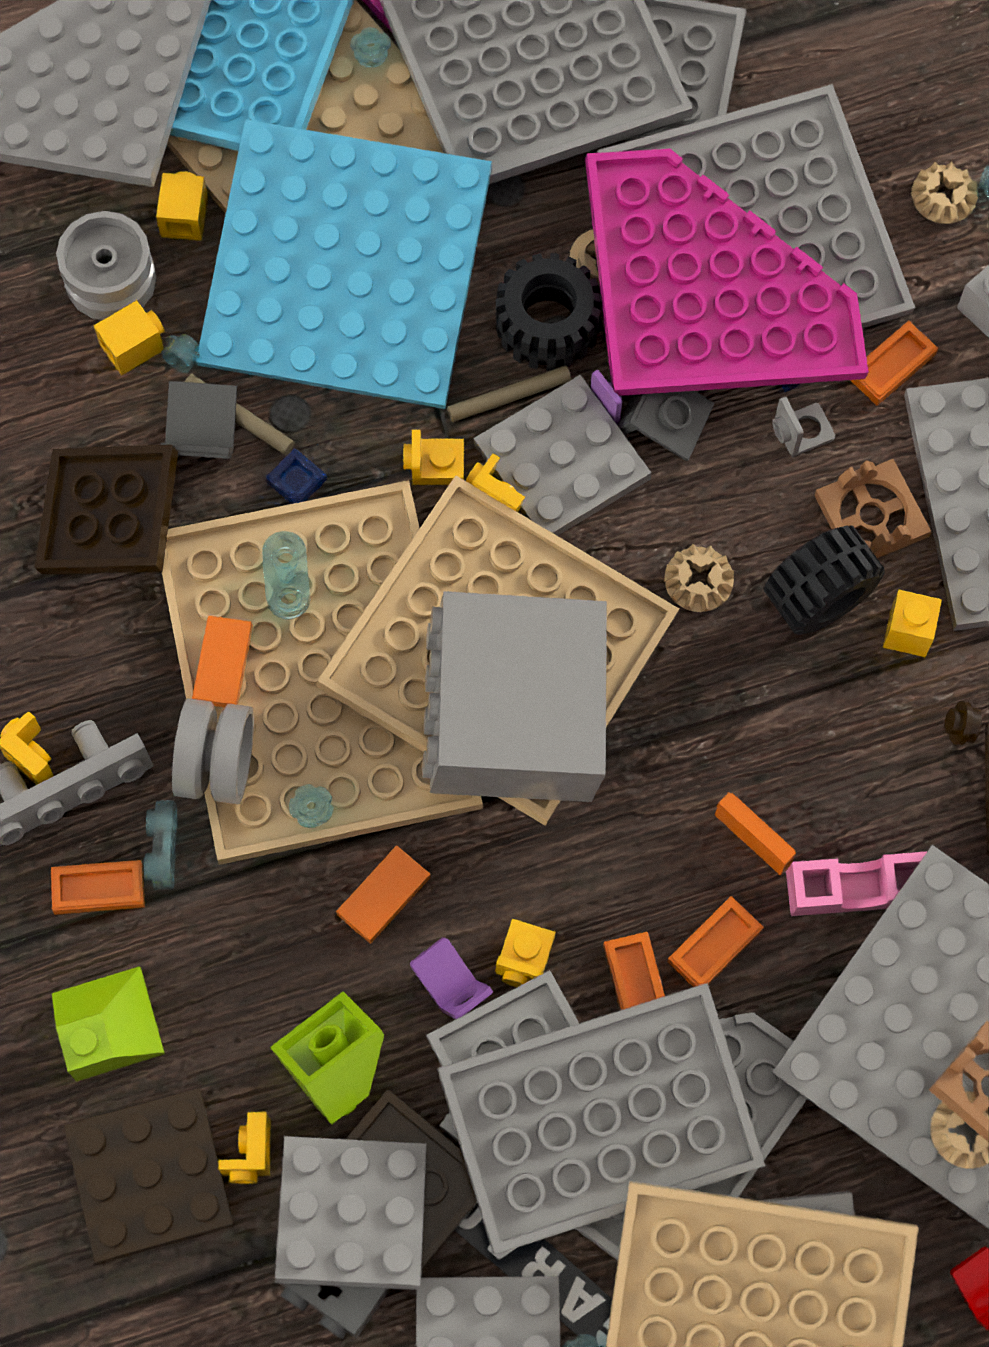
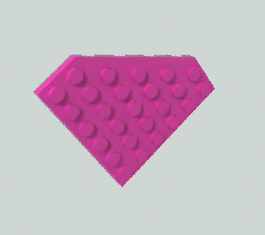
(706, 289)

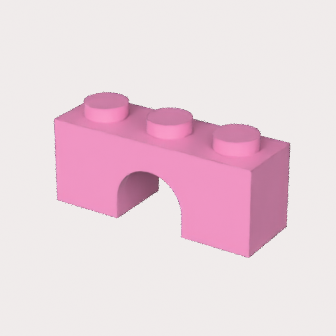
(840, 887)

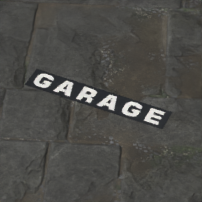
(581, 1302)

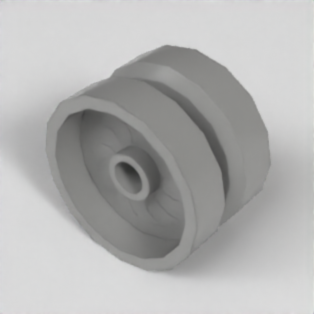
(105, 264)
(212, 751)

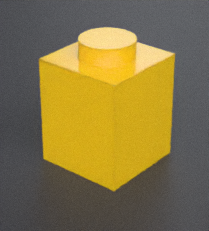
(182, 206)
(130, 336)
(912, 623)

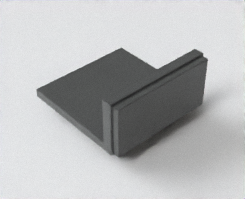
(201, 419)
(668, 419)

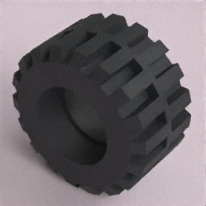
(548, 281)
(824, 580)

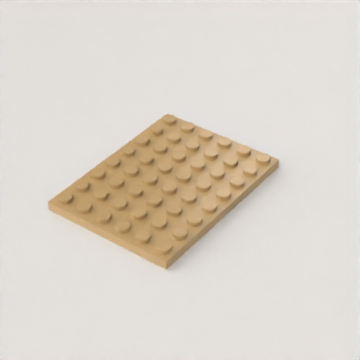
(298, 728)

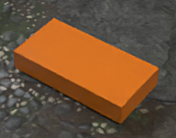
(895, 362)
(222, 660)
(755, 833)
(97, 887)
(383, 894)
(715, 943)
(633, 970)

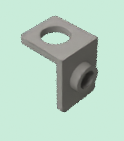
(790, 432)

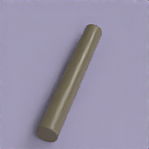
(509, 394)
(257, 426)

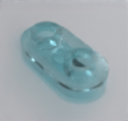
(286, 577)
(161, 863)

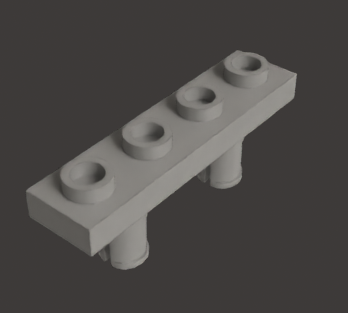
(82, 783)

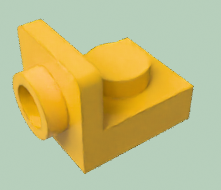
(433, 459)
(482, 478)
(29, 758)
(524, 953)
(255, 1142)

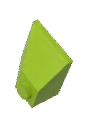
(106, 1024)
(333, 1056)

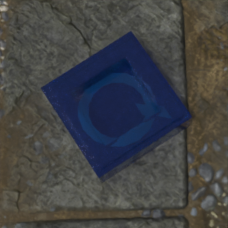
(296, 477)

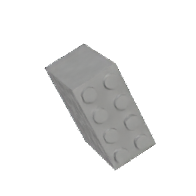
(516, 697)

